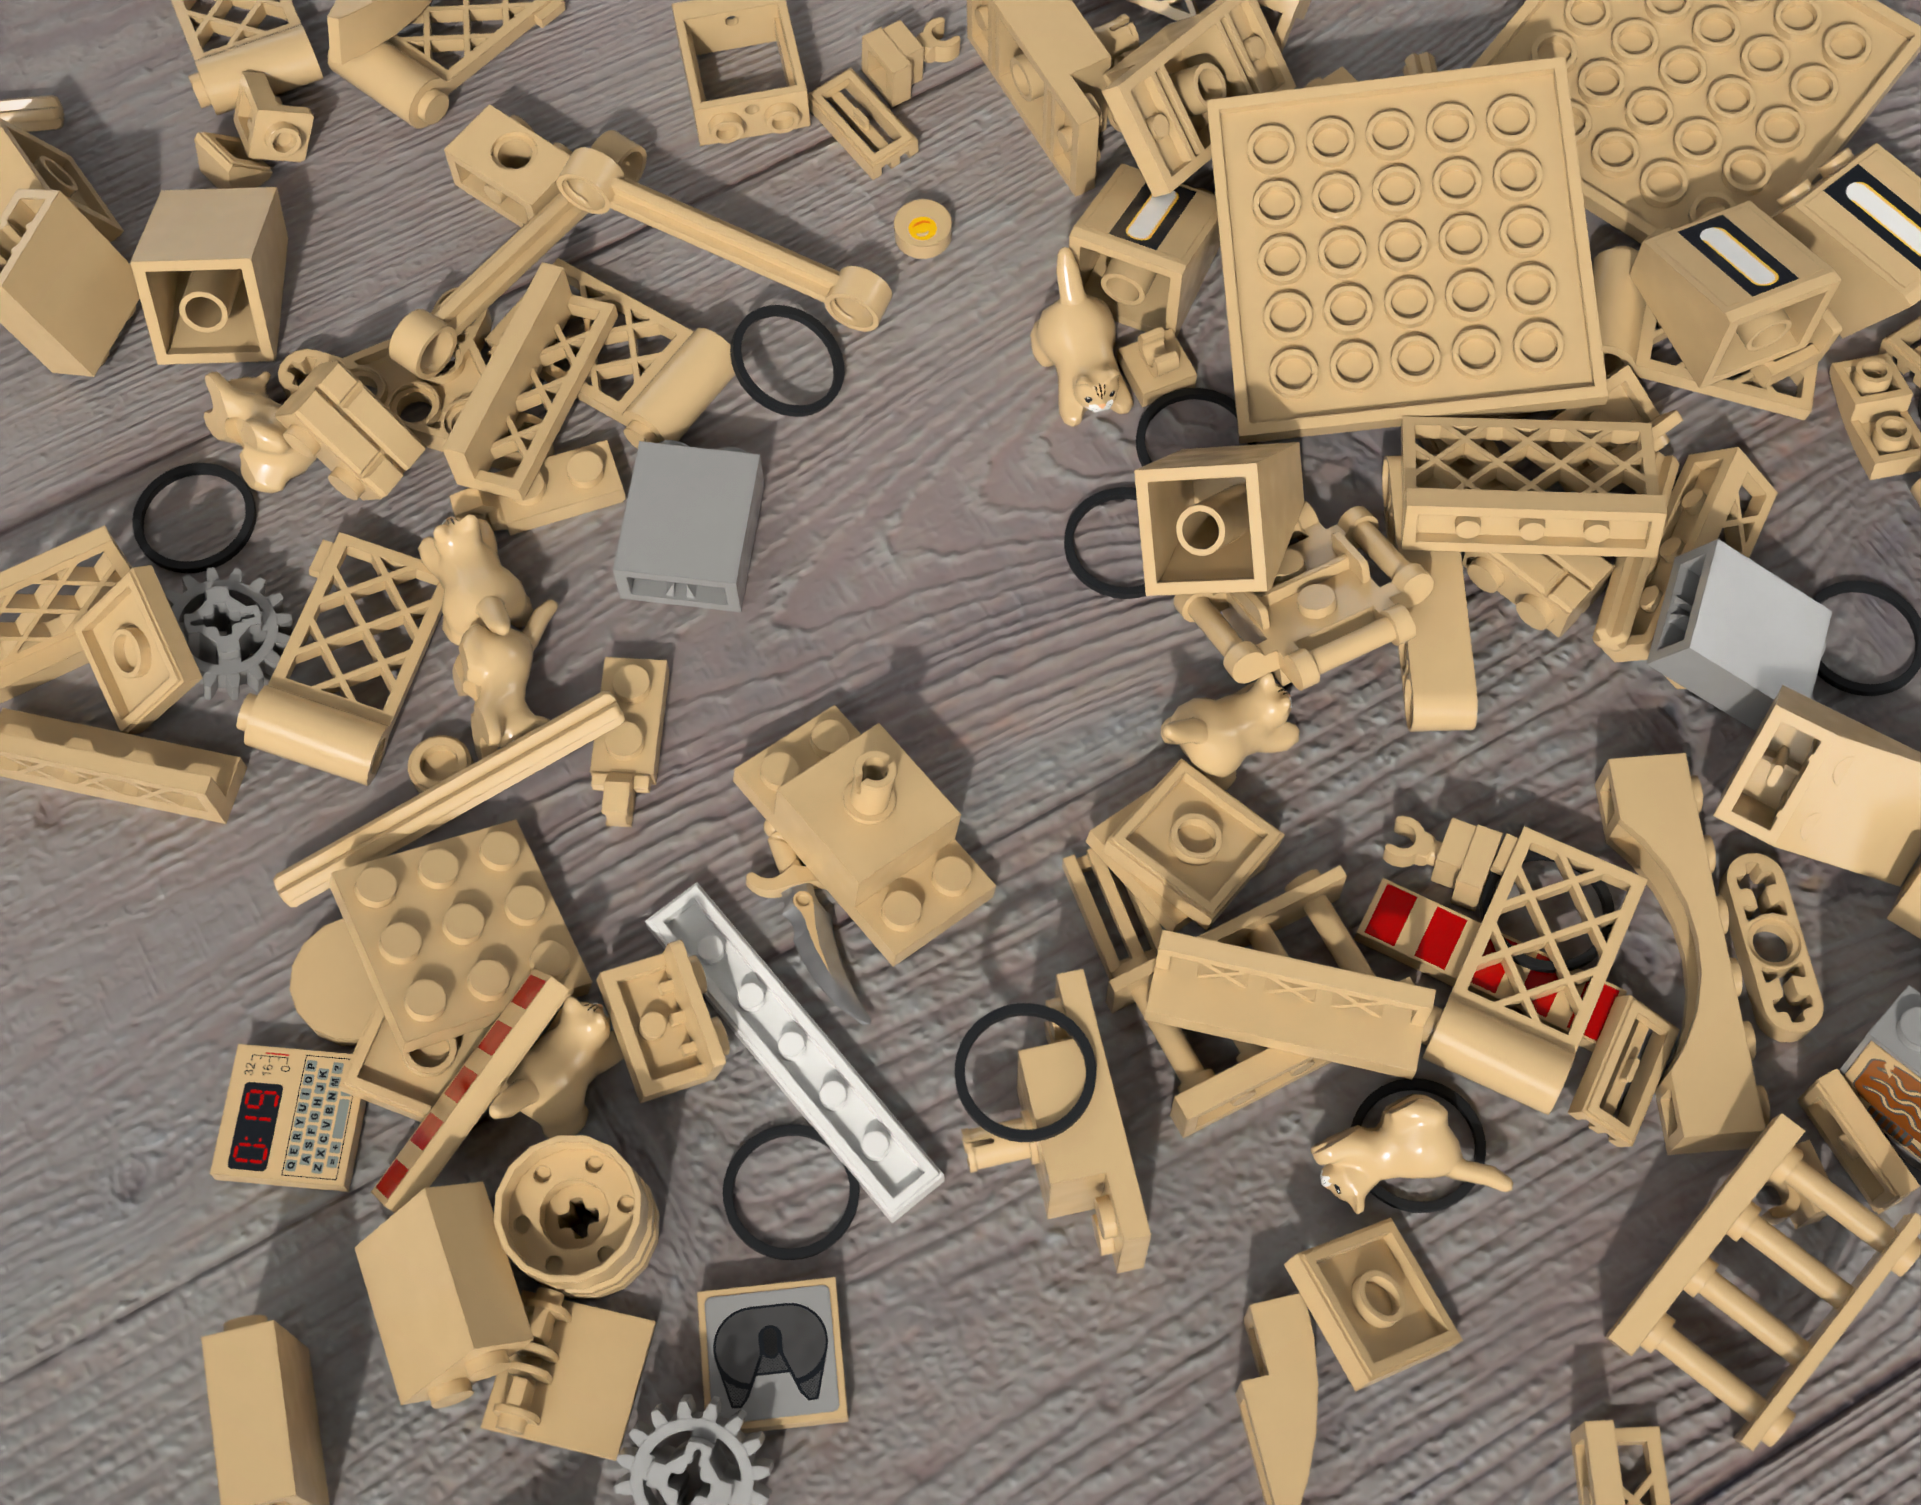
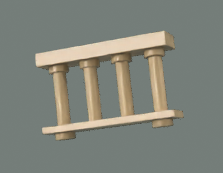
(1259, 1069)
(1737, 1216)

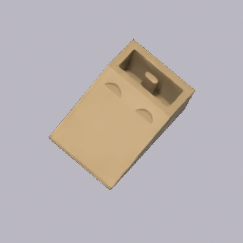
(1828, 790)

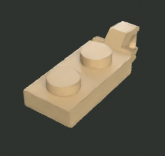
(562, 489)
(628, 755)

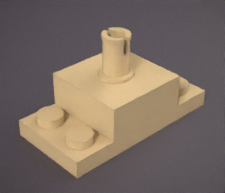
(1052, 74)
(1164, 86)
(868, 830)
(1090, 1160)

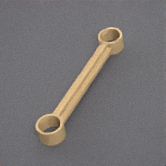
(850, 295)
(428, 340)

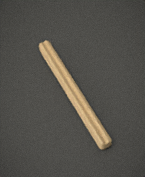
(451, 797)

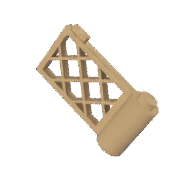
(279, 52)
(418, 88)
(1630, 333)
(674, 382)
(311, 721)
(1487, 1038)

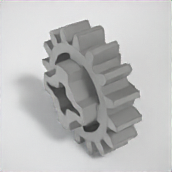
(245, 617)
(666, 1467)

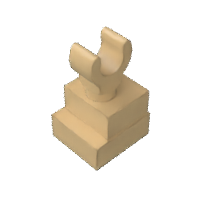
(895, 57)
(1458, 862)

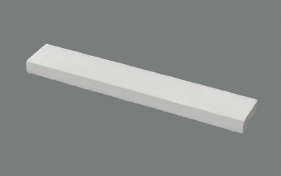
(799, 1056)

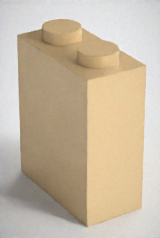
(61, 283)
(443, 1294)
(263, 1415)

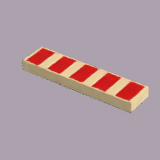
(1438, 942)
(471, 1090)

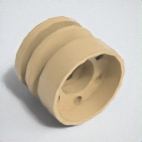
(546, 1196)

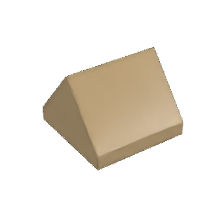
(227, 164)

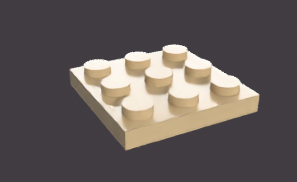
(455, 932)

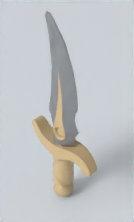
(810, 922)

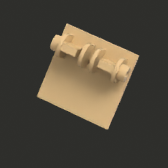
(574, 1378)

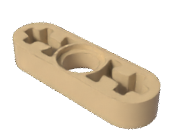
(1799, 989)

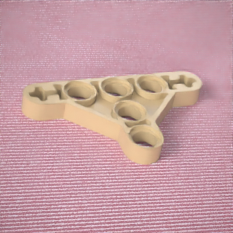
(400, 387)

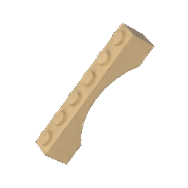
(1654, 823)

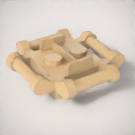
(1319, 606)

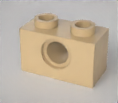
(506, 165)

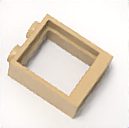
(705, 29)

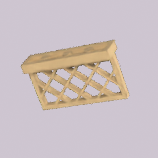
(1528, 517)
(43, 636)

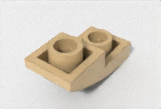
(1876, 415)

